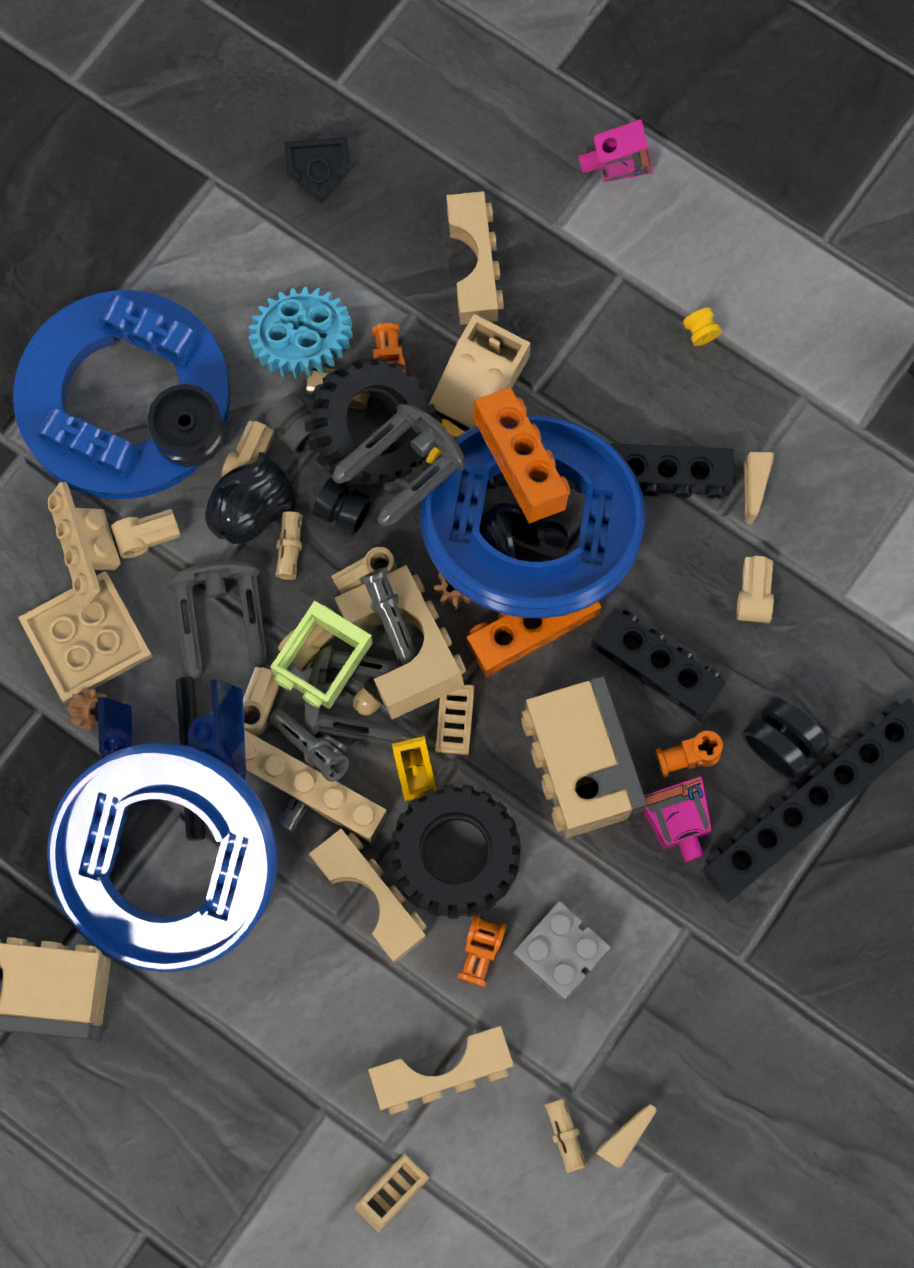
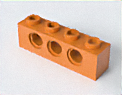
(535, 498)
(494, 657)

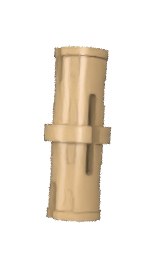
(289, 545)
(565, 1135)

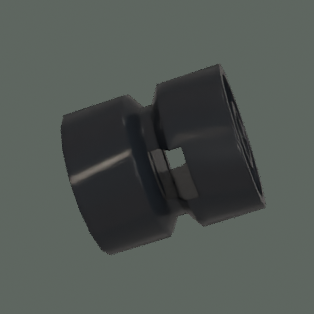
(347, 508)

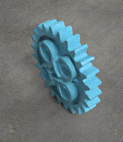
(300, 332)

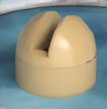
(366, 702)

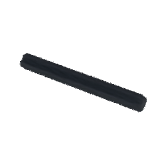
(186, 714)

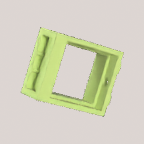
(337, 626)

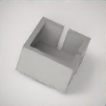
(560, 950)

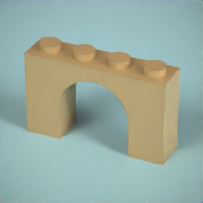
(433, 670)

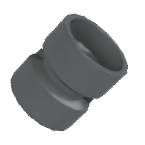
(289, 419)

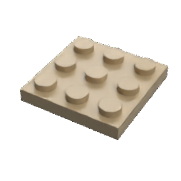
(85, 643)

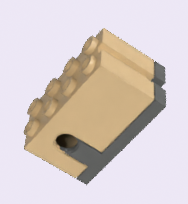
(583, 746)
(52, 989)

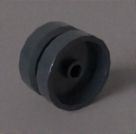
(186, 425)
(785, 738)

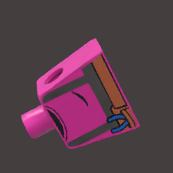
(619, 153)
(680, 817)

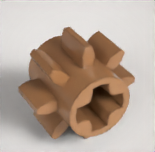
(453, 598)
(85, 708)

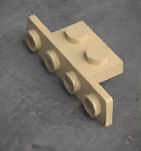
(85, 542)

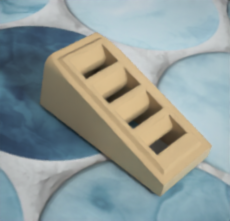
(756, 475)
(449, 747)
(622, 1142)
(390, 1212)

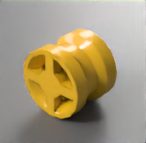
(702, 326)

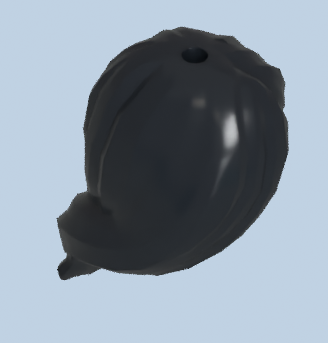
(248, 500)
(511, 534)

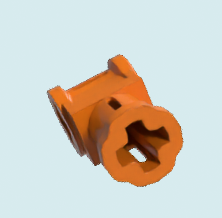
(392, 352)
(689, 753)
(481, 947)

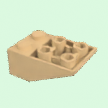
(480, 365)

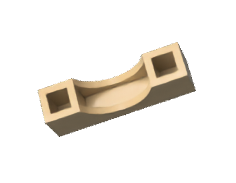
(469, 223)
(341, 861)
(484, 1056)

